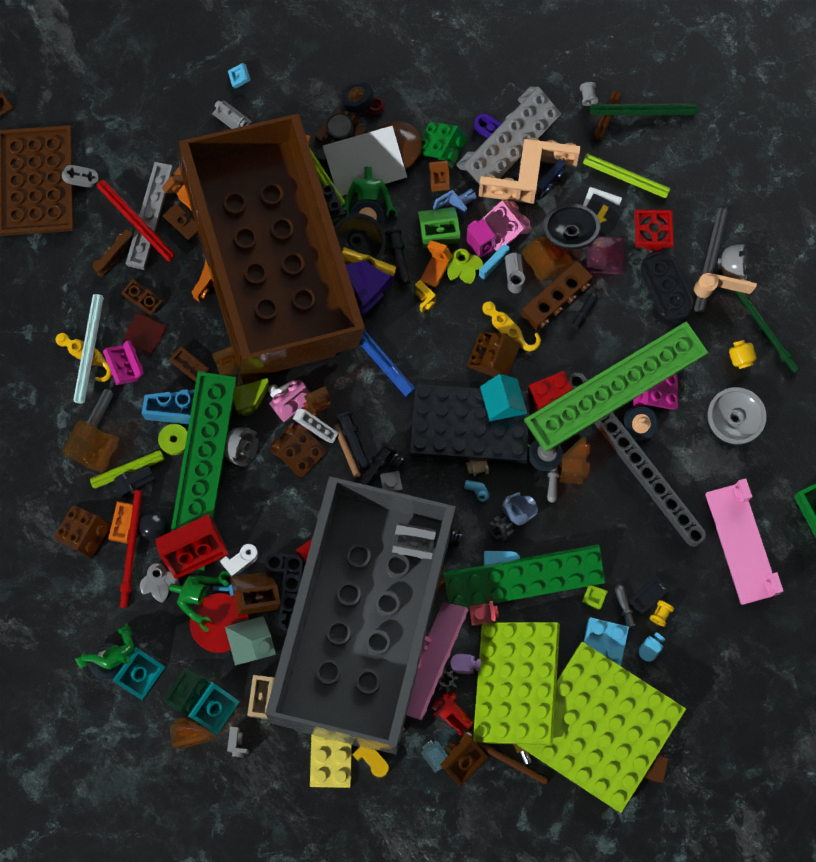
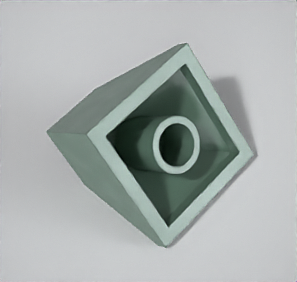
(250, 640)

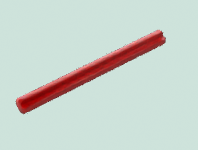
(136, 220)

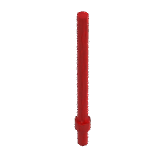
(126, 587)

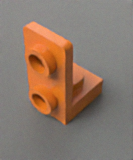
(437, 265)

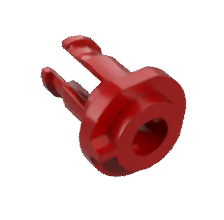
(451, 712)

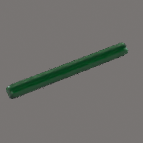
(643, 109)

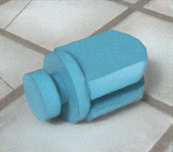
(651, 647)

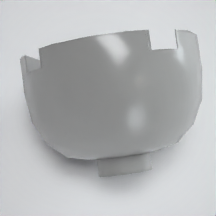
(734, 262)
(241, 445)

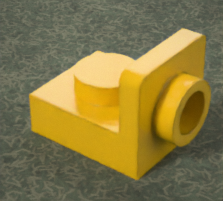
(426, 294)

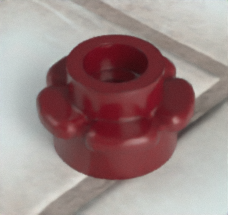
(381, 106)

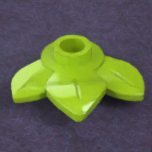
(464, 269)

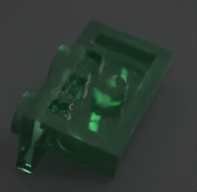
(186, 691)

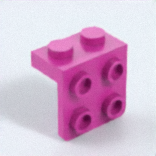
(663, 395)

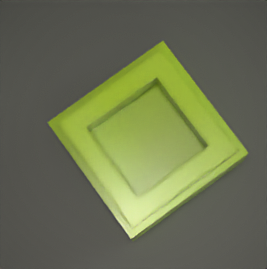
(594, 597)

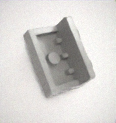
(414, 541)

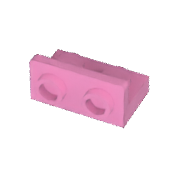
(289, 401)

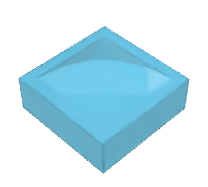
(239, 75)

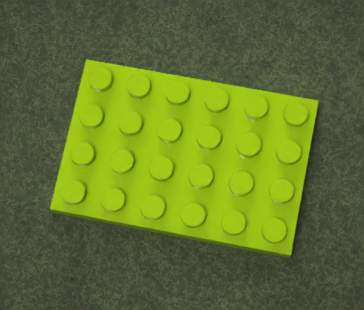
(517, 683)

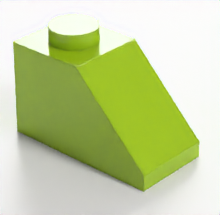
(249, 396)

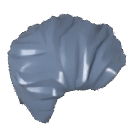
(519, 508)

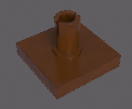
(463, 760)

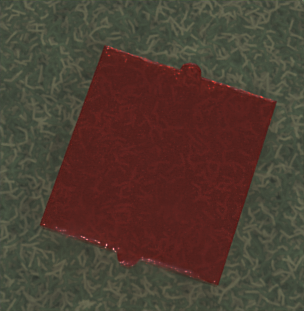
(144, 333)

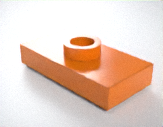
(121, 523)

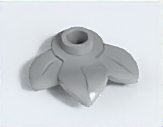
(157, 585)

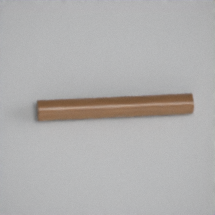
(347, 451)

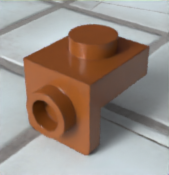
(440, 176)
(174, 183)

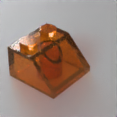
(546, 259)

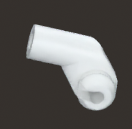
(273, 389)

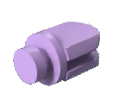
(465, 664)

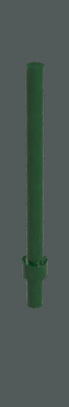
(785, 355)

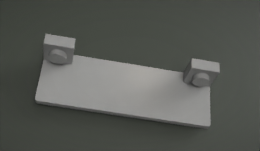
(507, 141)

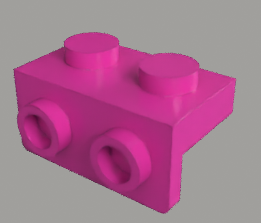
(123, 363)

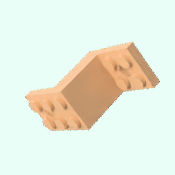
(532, 154)

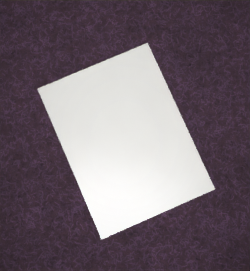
(372, 149)

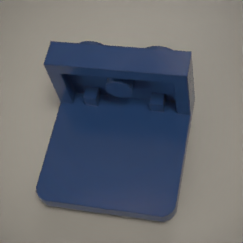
(547, 176)

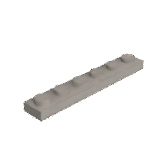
(150, 214)

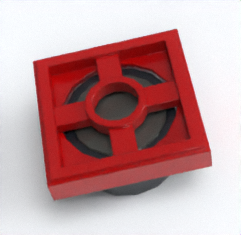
(653, 230)

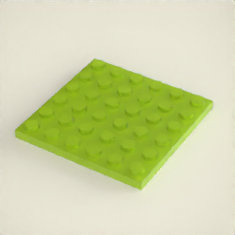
(606, 727)

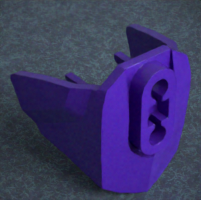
(368, 284)

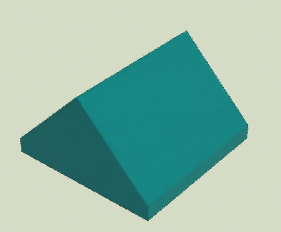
(503, 398)
(139, 674)
(214, 708)

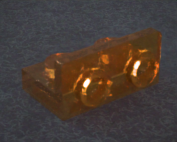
(316, 400)

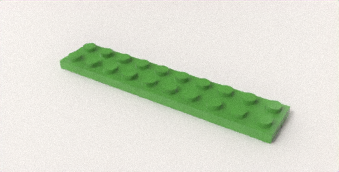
(615, 387)

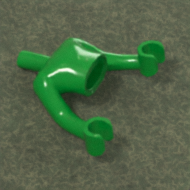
(368, 190)
(194, 593)
(114, 655)

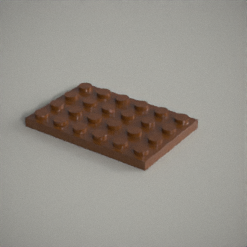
(31, 181)

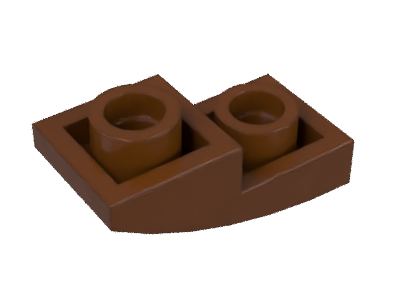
(141, 297)

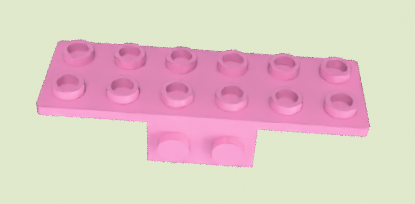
(434, 656)

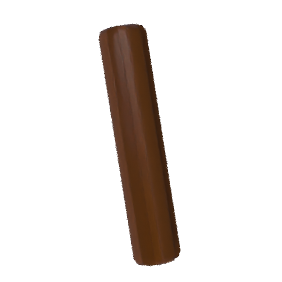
(605, 119)

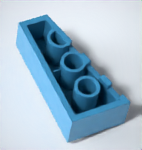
(168, 406)

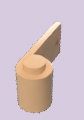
(709, 282)

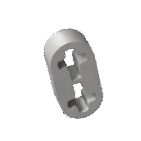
(79, 176)

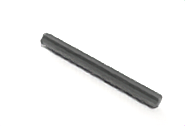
(712, 252)

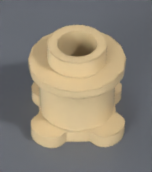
(477, 467)

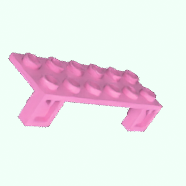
(742, 543)

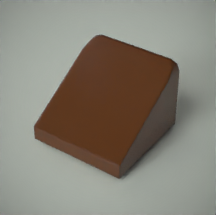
(5, 105)

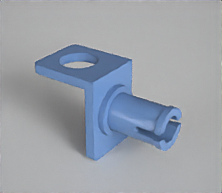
(456, 201)

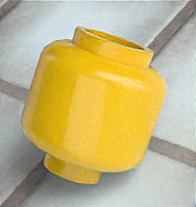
(742, 354)

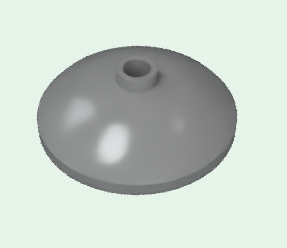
(745, 407)

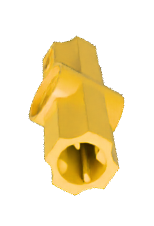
(352, 256)

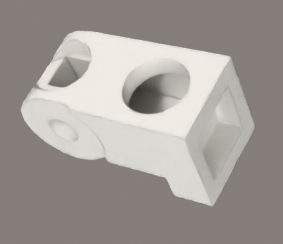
(241, 561)

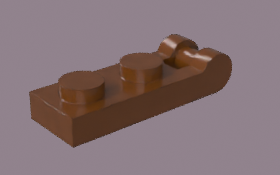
(113, 253)

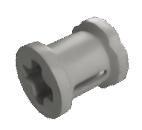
(588, 93)

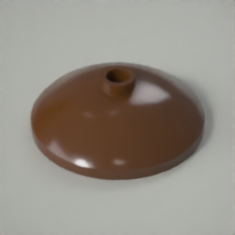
(408, 141)

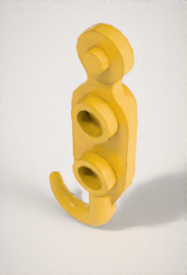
(504, 324)
(75, 348)

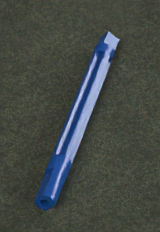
(386, 365)

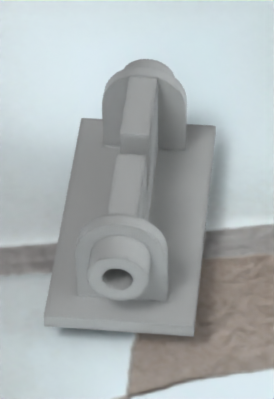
(230, 115)

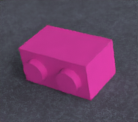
(480, 238)

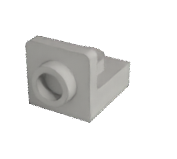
(236, 739)

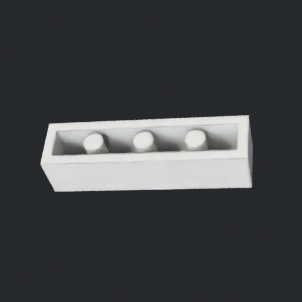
(315, 425)

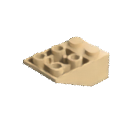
(260, 696)

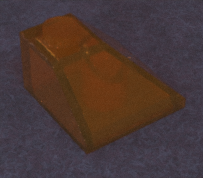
(188, 733)

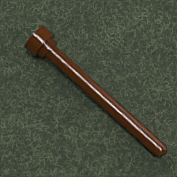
(508, 760)

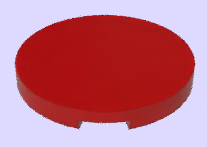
(222, 613)

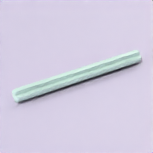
(88, 349)

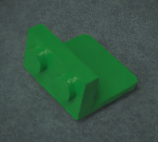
(443, 142)

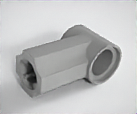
(514, 272)

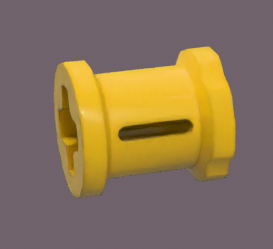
(661, 613)

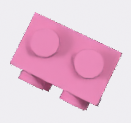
(506, 222)

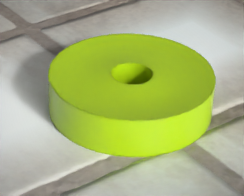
(165, 436)

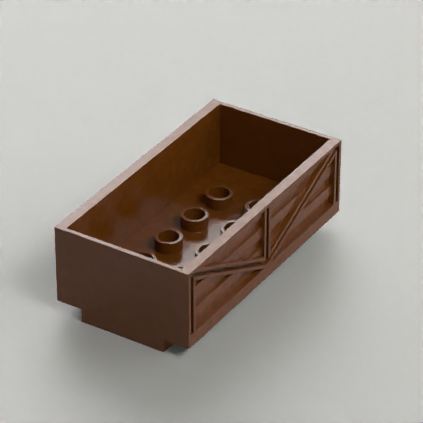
(270, 245)

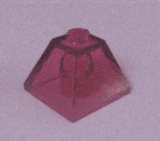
(605, 255)

